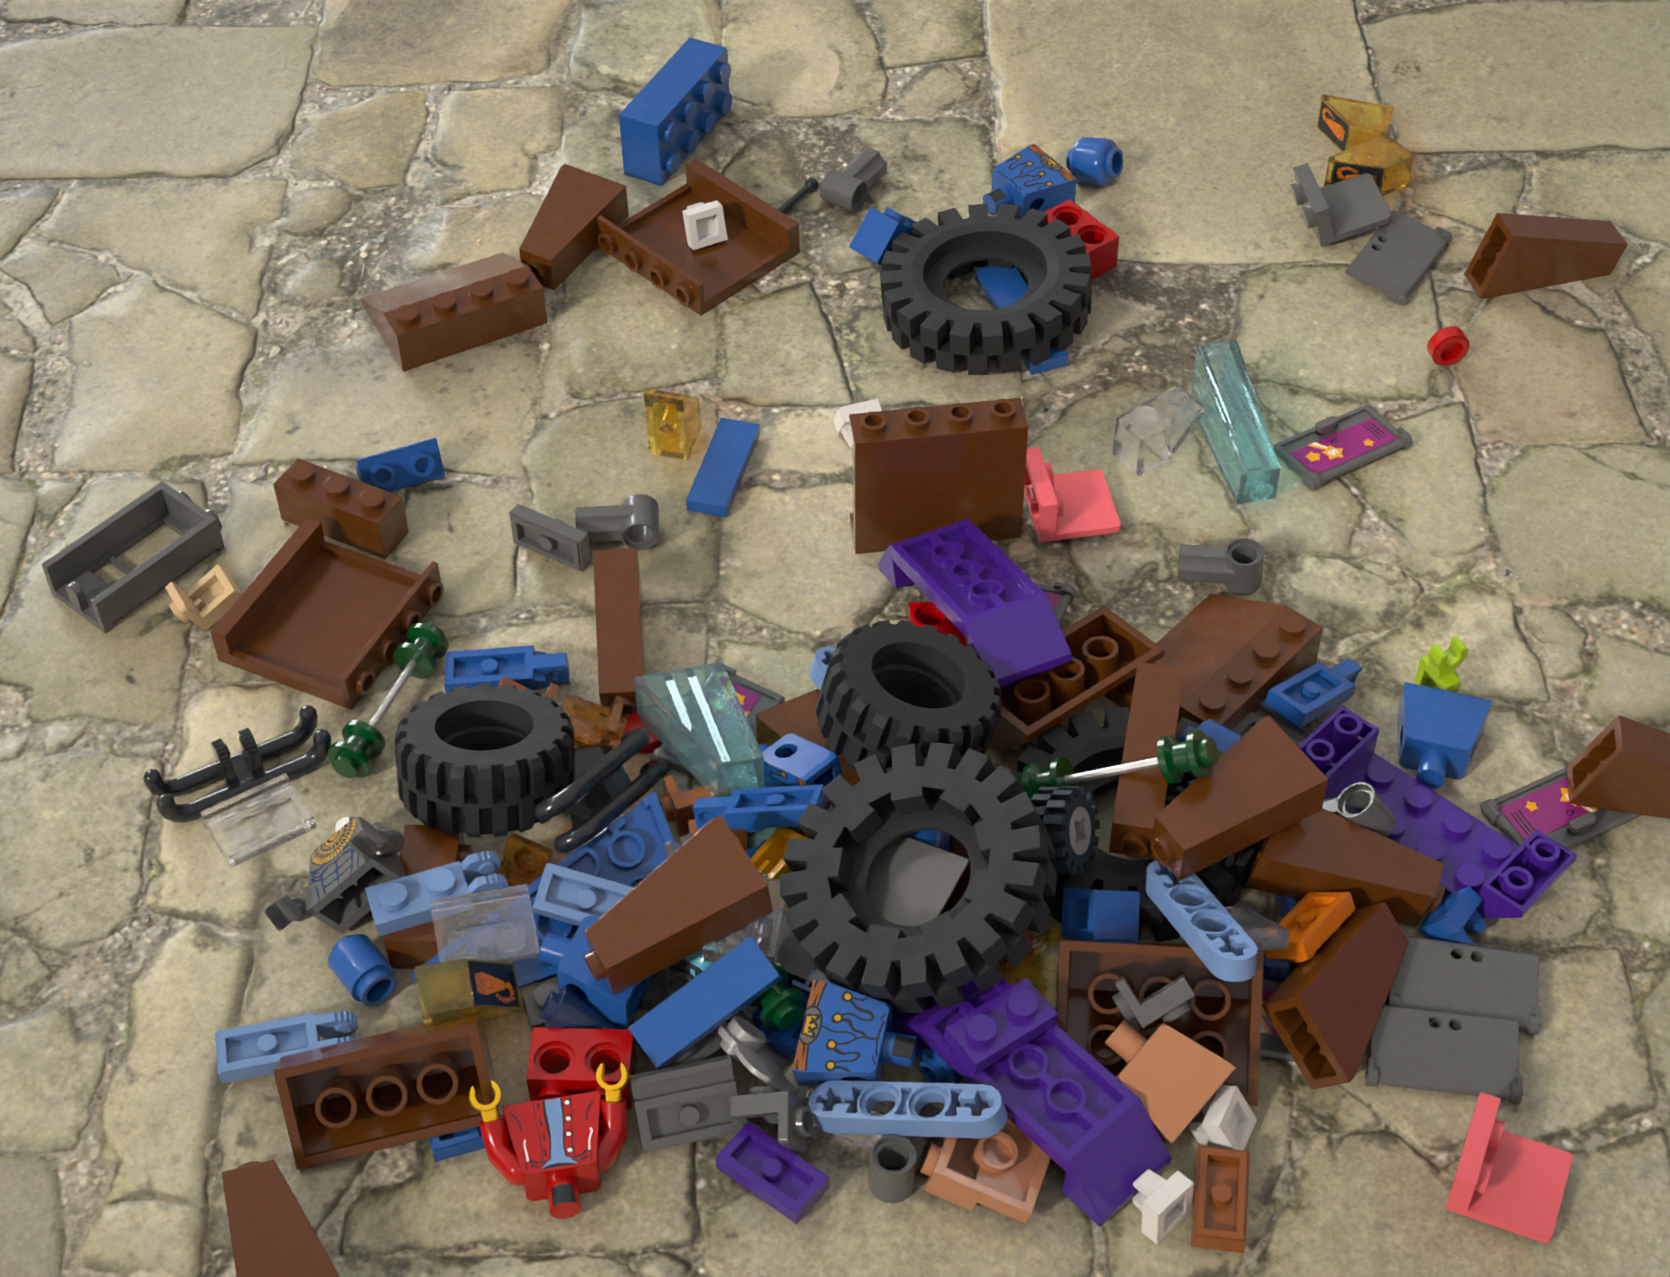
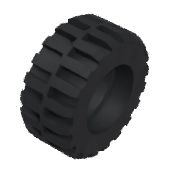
(903, 689)
(483, 758)

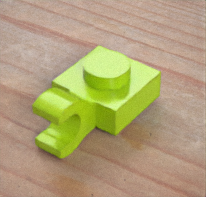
(1439, 667)

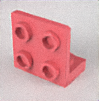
(1067, 502)
(1508, 1177)

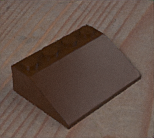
(457, 309)
(1232, 656)
(1221, 1016)

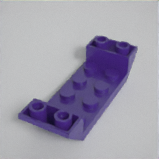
(983, 598)
(1473, 854)
(1061, 1103)

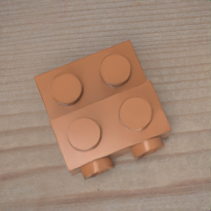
(990, 1171)

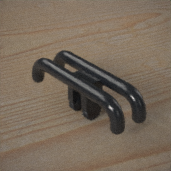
(240, 770)
(604, 790)

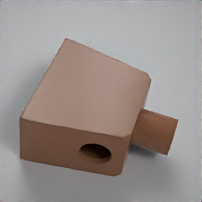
(1168, 1074)

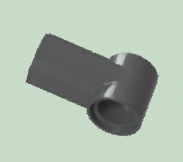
(851, 185)
(632, 522)
(1236, 565)
(1364, 807)
(901, 1153)

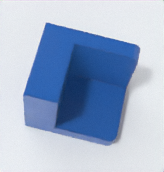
(1100, 914)

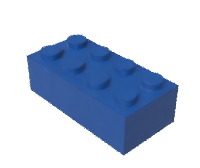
(675, 111)

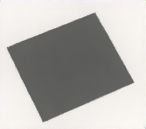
(904, 886)

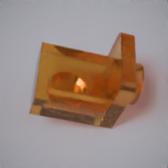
(593, 722)
(523, 860)

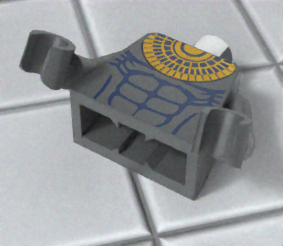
(340, 871)

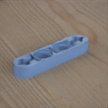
(1195, 912)
(908, 1100)

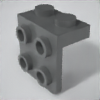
(1341, 207)

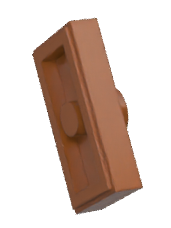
(1220, 1199)

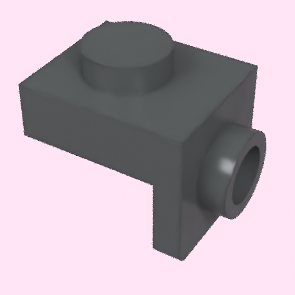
(1166, 1002)
(771, 1107)

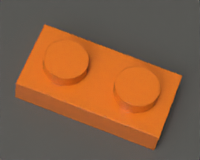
(1312, 924)

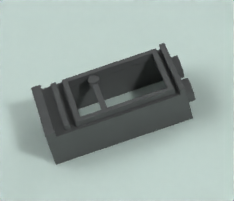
(73, 568)

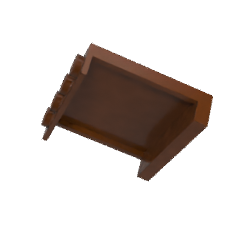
(702, 278)
(936, 469)
(324, 617)

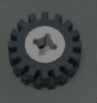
(1071, 825)

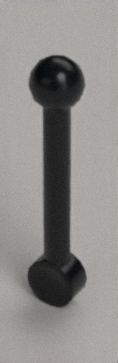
(811, 185)

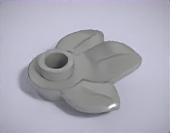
(749, 1046)

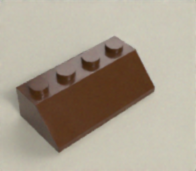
(1103, 657)
(385, 1089)

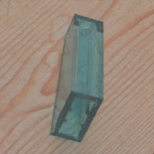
(1234, 423)
(702, 726)

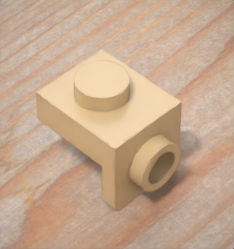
(206, 599)

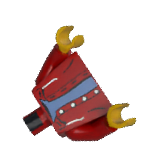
(556, 1143)

